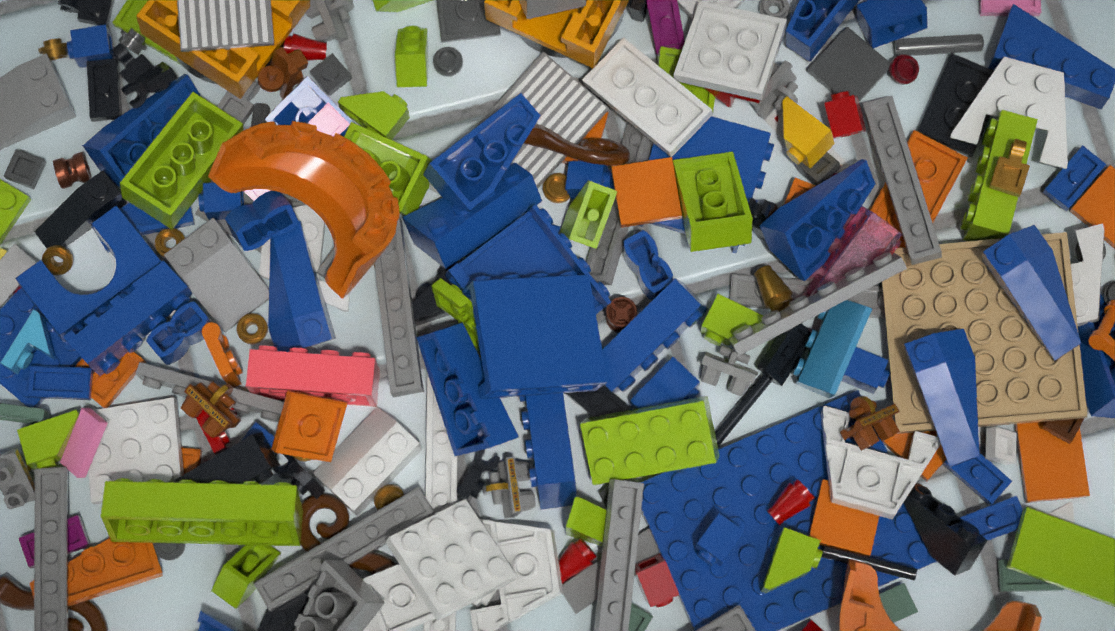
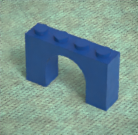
(68, 310)

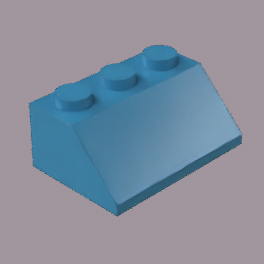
(831, 348)

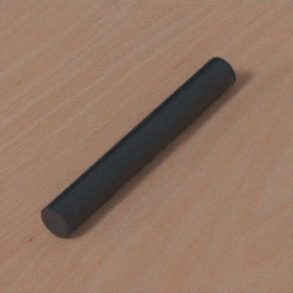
(742, 408)
(878, 564)

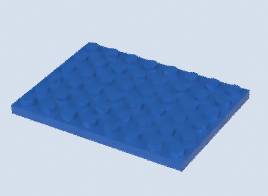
(742, 489)

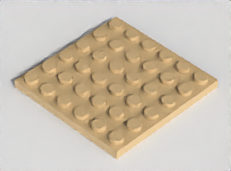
(1013, 369)

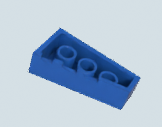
(814, 24)
(1033, 42)
(451, 232)
(129, 319)
(650, 333)
(455, 379)
(550, 450)

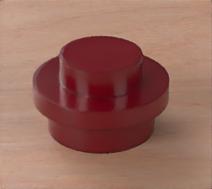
(904, 69)

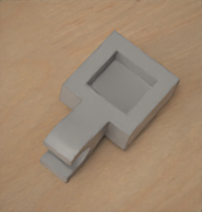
(239, 108)

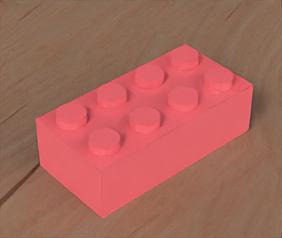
(323, 374)

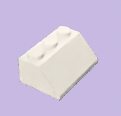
(368, 460)

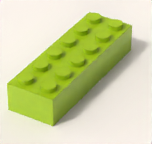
(202, 512)

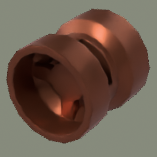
(78, 166)
(624, 310)

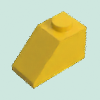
(804, 135)

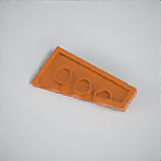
(109, 569)

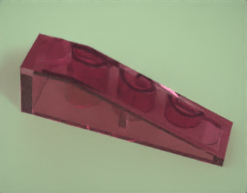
(862, 242)

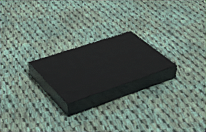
(952, 98)

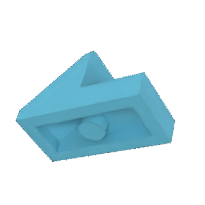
(32, 336)

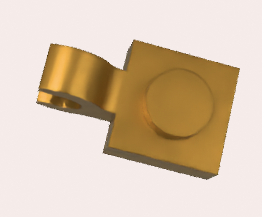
(1010, 172)

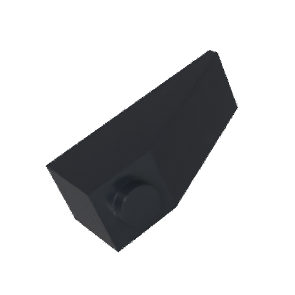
(79, 210)
(240, 463)

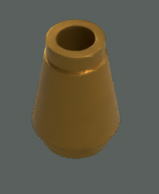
(773, 290)

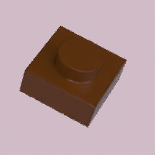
(1063, 429)

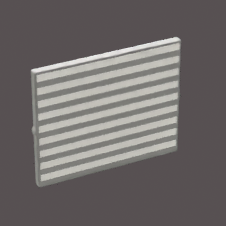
(224, 24)
(563, 108)

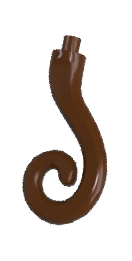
(591, 150)
(371, 563)
(21, 599)

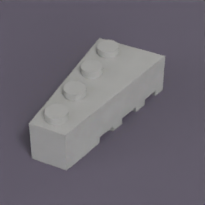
(339, 601)

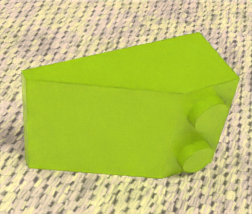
(400, 163)
(713, 202)

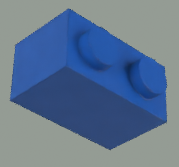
(890, 19)

